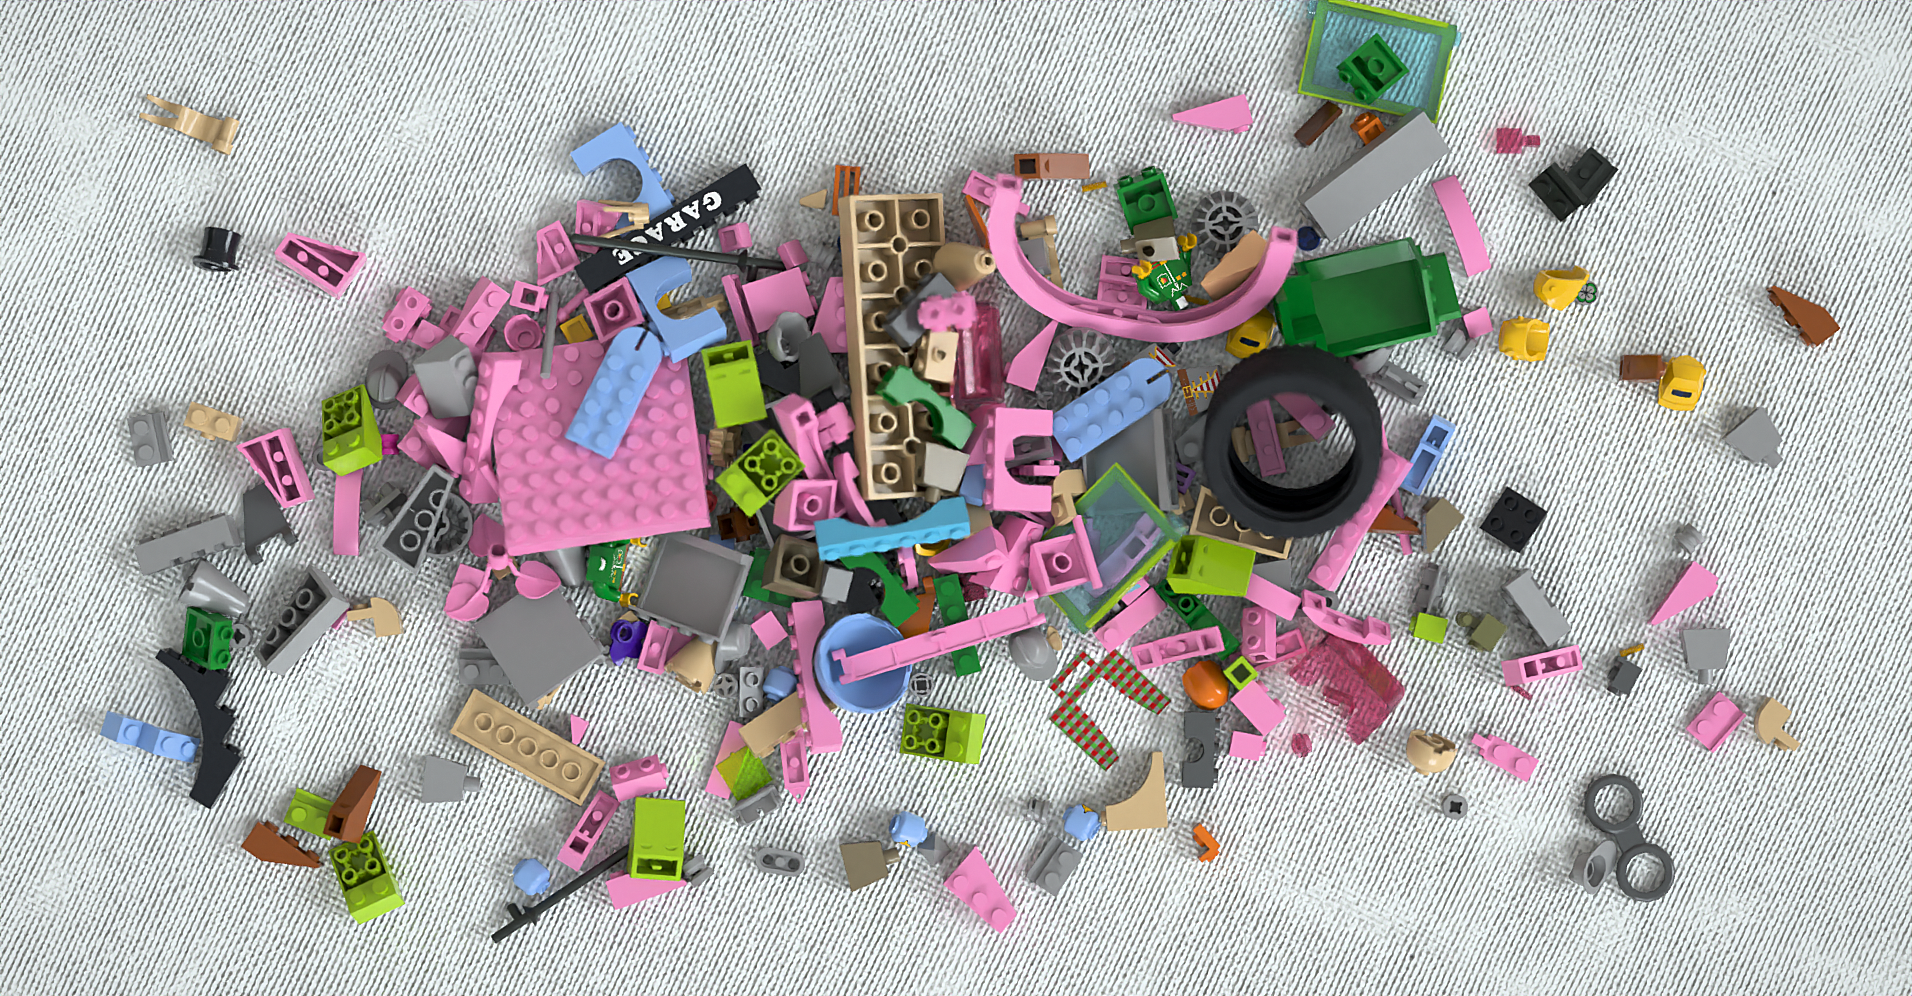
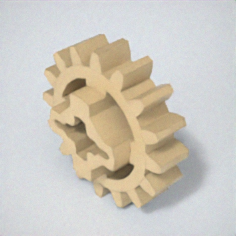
(725, 444)

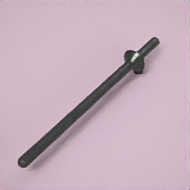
(741, 260)
(532, 913)

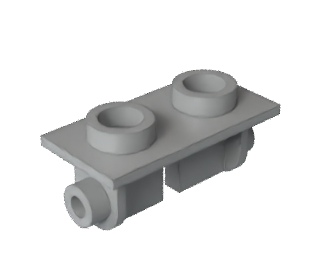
(1401, 382)
(1436, 579)
(750, 691)
(746, 810)

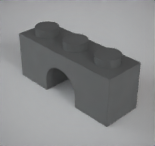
(903, 322)
(1202, 771)

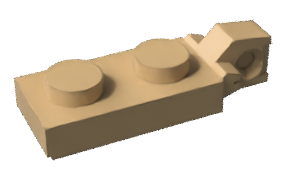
(695, 306)

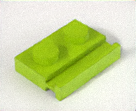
(309, 812)

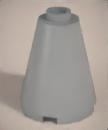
(569, 565)
(213, 591)

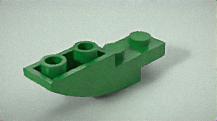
(1196, 615)

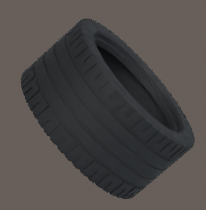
(1277, 509)

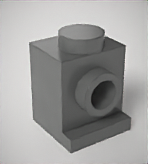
(1623, 677)

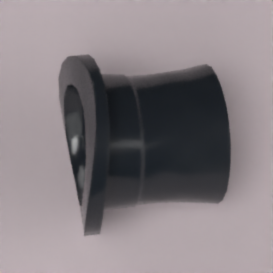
(218, 250)

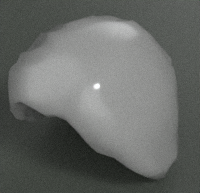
(786, 334)
(1370, 361)

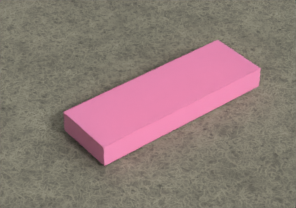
(740, 309)
(1265, 439)
(1287, 646)
(731, 743)

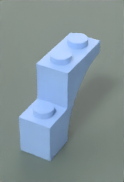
(149, 737)

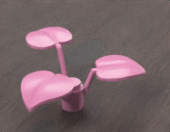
(533, 580)

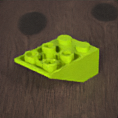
(734, 384)
(350, 432)
(760, 472)
(1209, 567)
(942, 733)
(657, 839)
(366, 878)

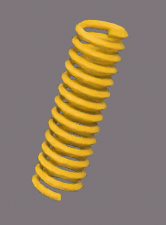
(1094, 186)
(1195, 300)
(1628, 653)

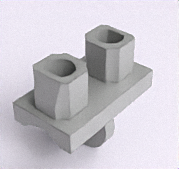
(386, 509)

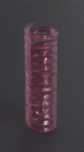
(1521, 692)

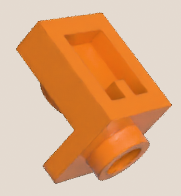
(1367, 127)
(1204, 838)

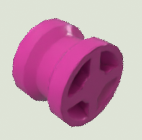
(389, 444)

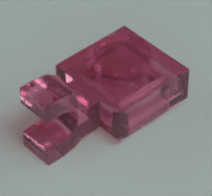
(1511, 141)

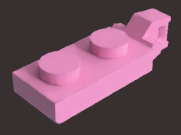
(981, 188)
(907, 568)
(1505, 756)

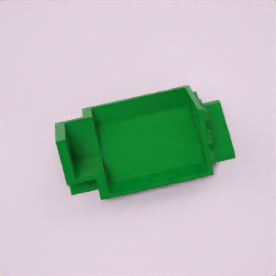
(1366, 298)

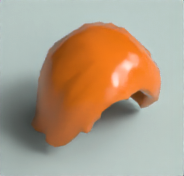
(1206, 685)

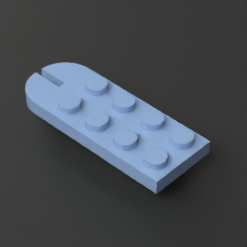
(616, 391)
(1111, 407)

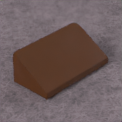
(1317, 123)

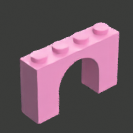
(1001, 489)

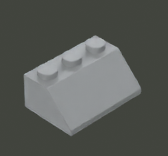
(448, 378)

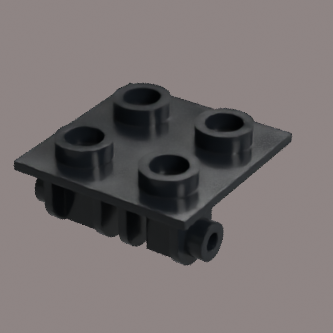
(1513, 520)

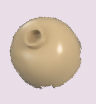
(1429, 753)

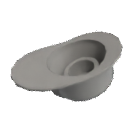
(385, 378)
(734, 645)
(1033, 654)
(1594, 867)

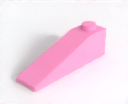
(417, 449)

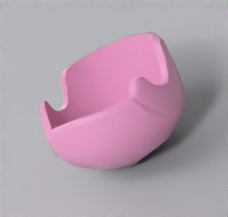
(522, 333)

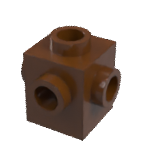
(741, 527)

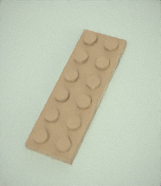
(527, 747)

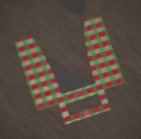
(1076, 722)

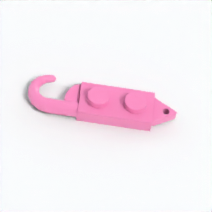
(795, 765)

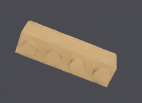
(778, 724)

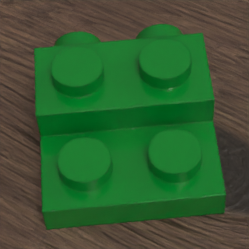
(1372, 69)
(1144, 197)
(753, 582)
(207, 638)

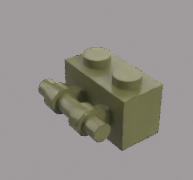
(1483, 631)

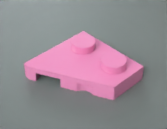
(594, 222)
(555, 253)
(1045, 468)
(660, 646)

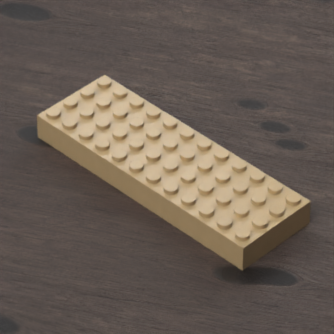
(884, 254)

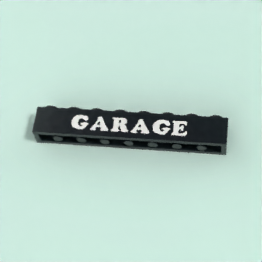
(671, 227)

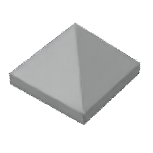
(934, 849)

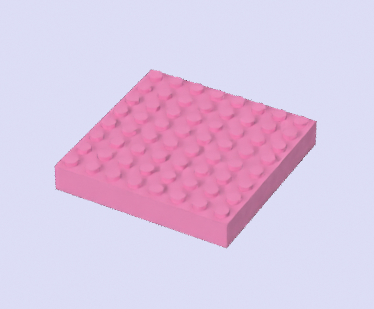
(572, 497)

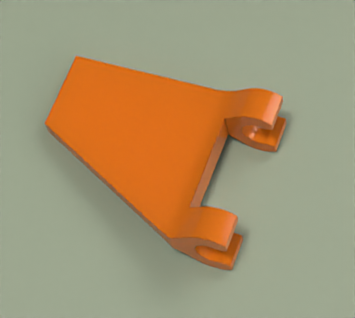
(977, 222)
(920, 620)

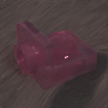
(1335, 697)

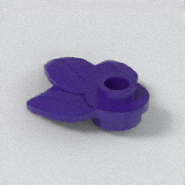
(628, 642)

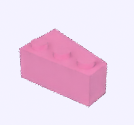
(322, 264)
(831, 317)
(280, 466)
(1013, 575)
(981, 891)

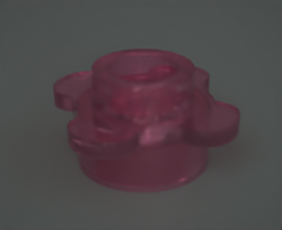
(1301, 744)

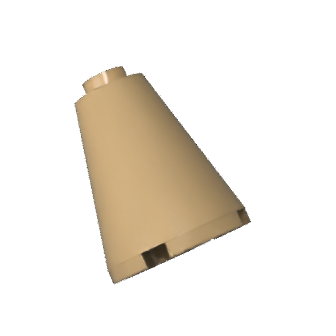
(963, 264)
(694, 665)

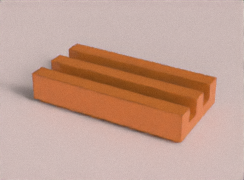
(847, 169)

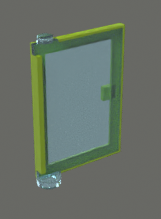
(1419, 43)
(1126, 540)

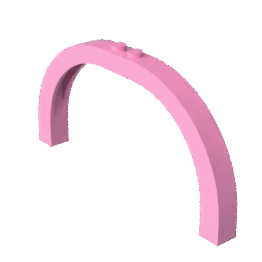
(1126, 320)

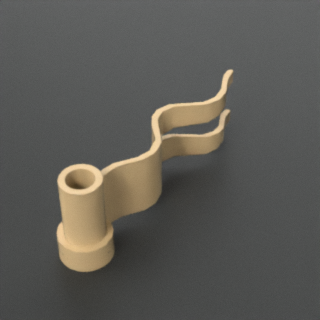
(196, 125)
(1045, 228)
(1244, 445)

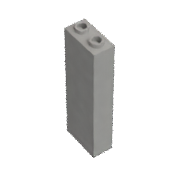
(1372, 175)

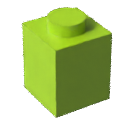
(1428, 627)
(1240, 672)

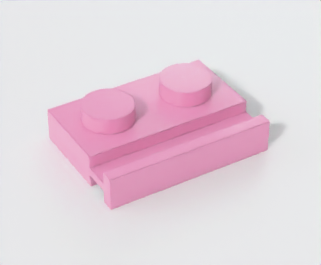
(1715, 721)

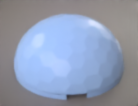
(857, 635)

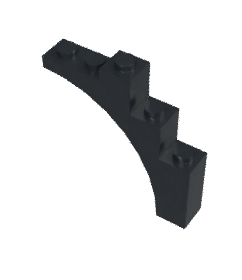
(217, 722)

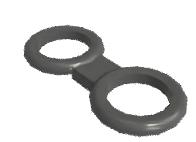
(1629, 838)

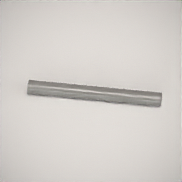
(549, 335)

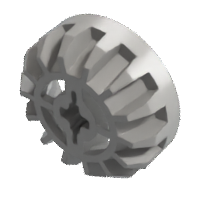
(1201, 226)
(1081, 342)
(464, 530)

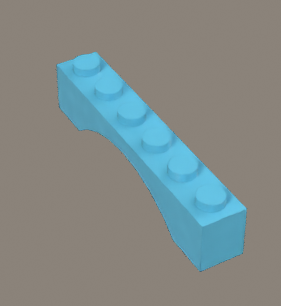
(841, 538)

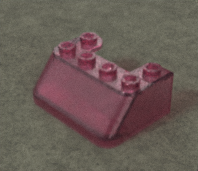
(979, 359)
(1357, 677)

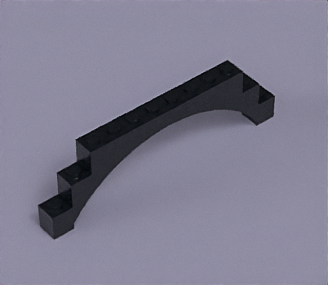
(861, 595)

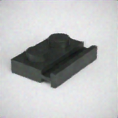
(1591, 174)
(1557, 191)

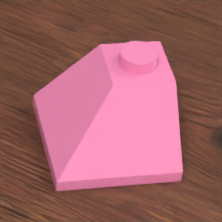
(613, 310)
(975, 442)
(804, 503)
(1057, 565)

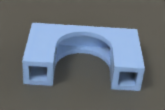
(619, 145)
(676, 337)

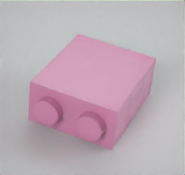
(778, 294)

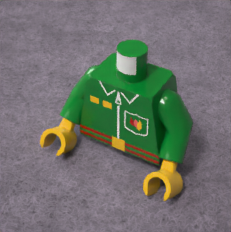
(1167, 278)
(607, 569)

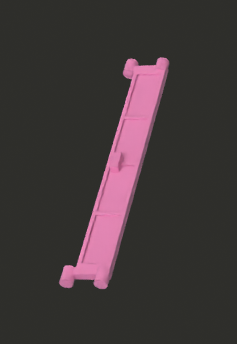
(940, 641)

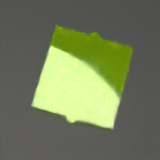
(743, 773)

